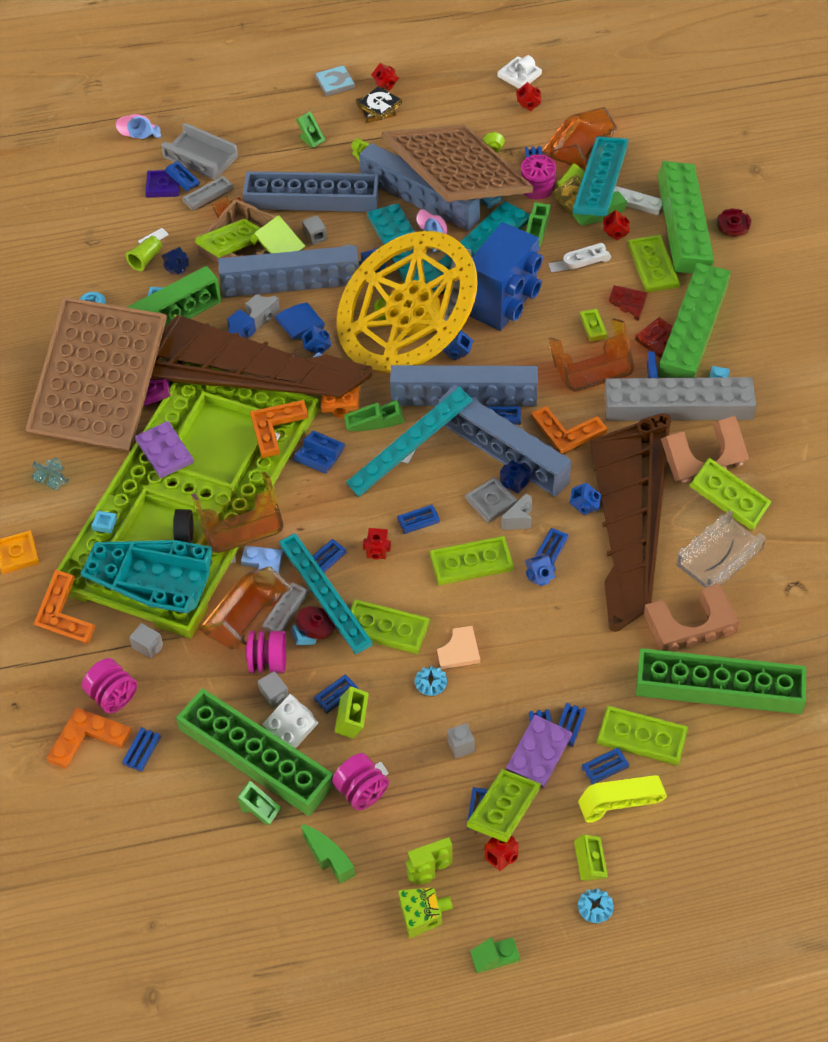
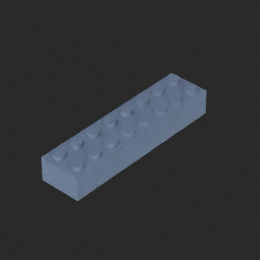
(404, 182)
(311, 191)
(287, 271)
(488, 384)
(508, 442)

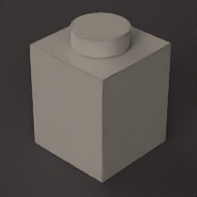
(314, 230)
(146, 641)
(273, 689)
(461, 741)

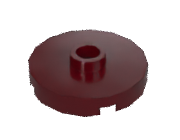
(733, 222)
(314, 622)

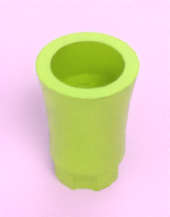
(143, 253)

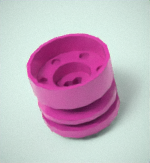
(540, 173)
(266, 651)
(109, 685)
(360, 781)

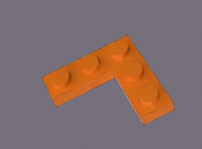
(266, 418)
(563, 439)
(50, 615)
(83, 724)

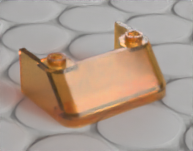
(614, 364)
(243, 528)
(243, 605)

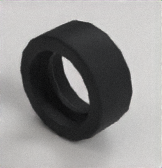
(183, 525)

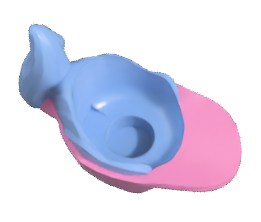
(137, 127)
(431, 223)

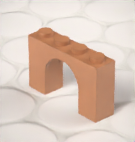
(685, 465)
(674, 636)

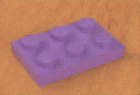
(164, 449)
(539, 750)

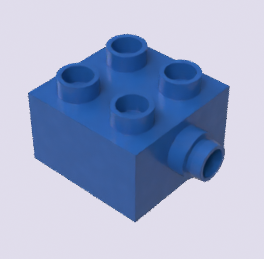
(505, 275)

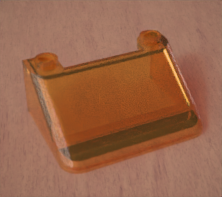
(577, 136)

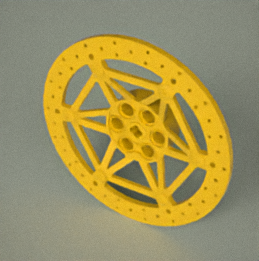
(411, 306)

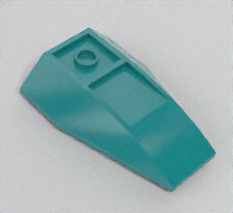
(152, 572)

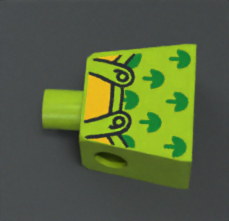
(422, 909)

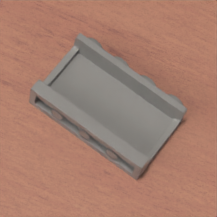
(201, 151)

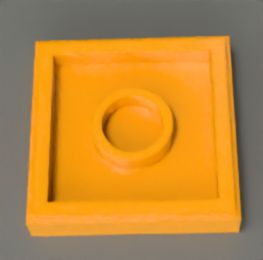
(18, 552)

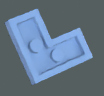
(262, 557)

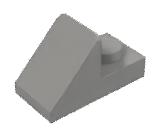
(517, 515)

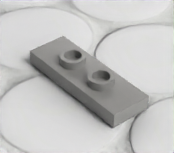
(207, 193)
(285, 609)

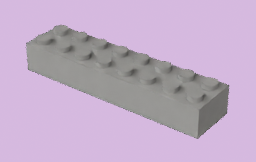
(680, 398)

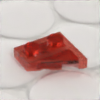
(628, 300)
(655, 336)

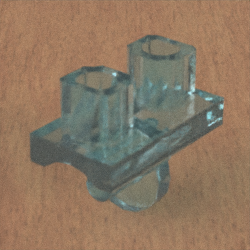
(56, 478)

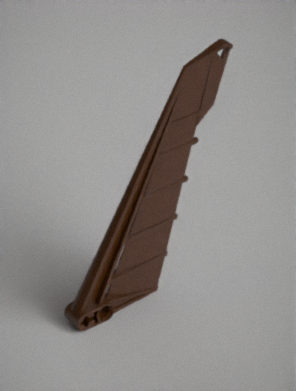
(212, 347)
(620, 483)

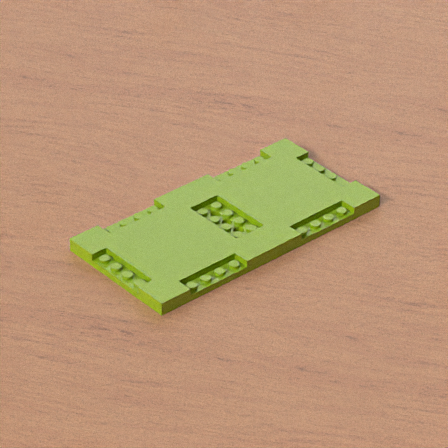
(226, 464)

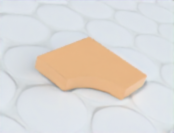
(461, 649)

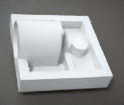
(520, 71)
(291, 721)

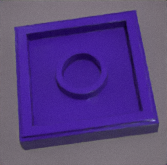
(161, 184)

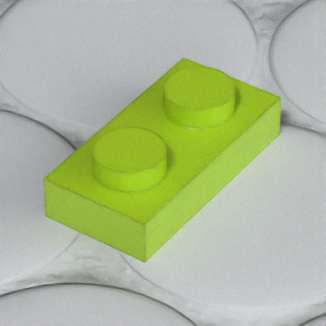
(593, 325)

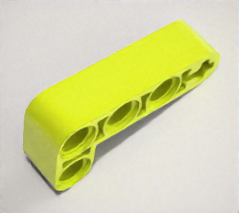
(620, 794)

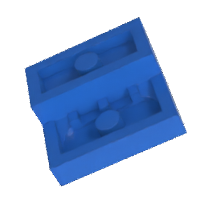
(298, 320)
(319, 452)

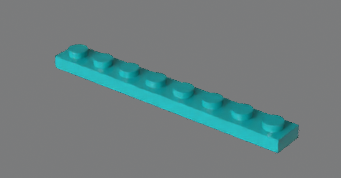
(409, 441)
(325, 594)

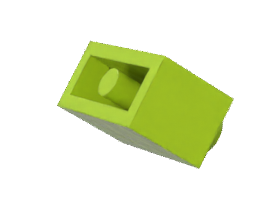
(351, 712)

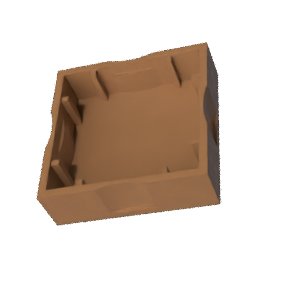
(234, 212)

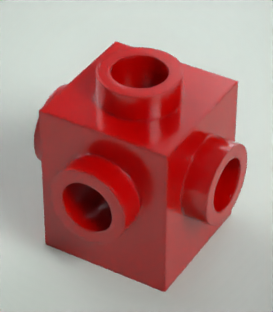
(385, 76)
(529, 96)
(616, 225)
(377, 543)
(501, 853)

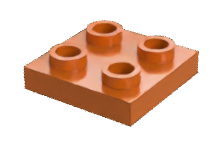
(341, 405)

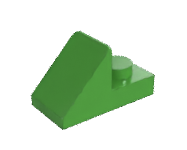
(311, 132)
(258, 803)
(494, 955)

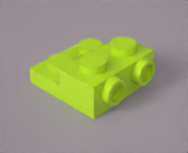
(424, 861)

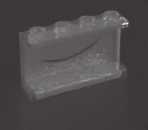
(719, 551)

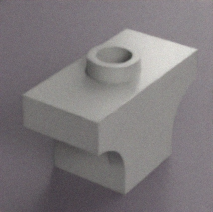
(262, 309)

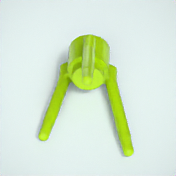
(358, 146)

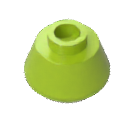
(494, 140)

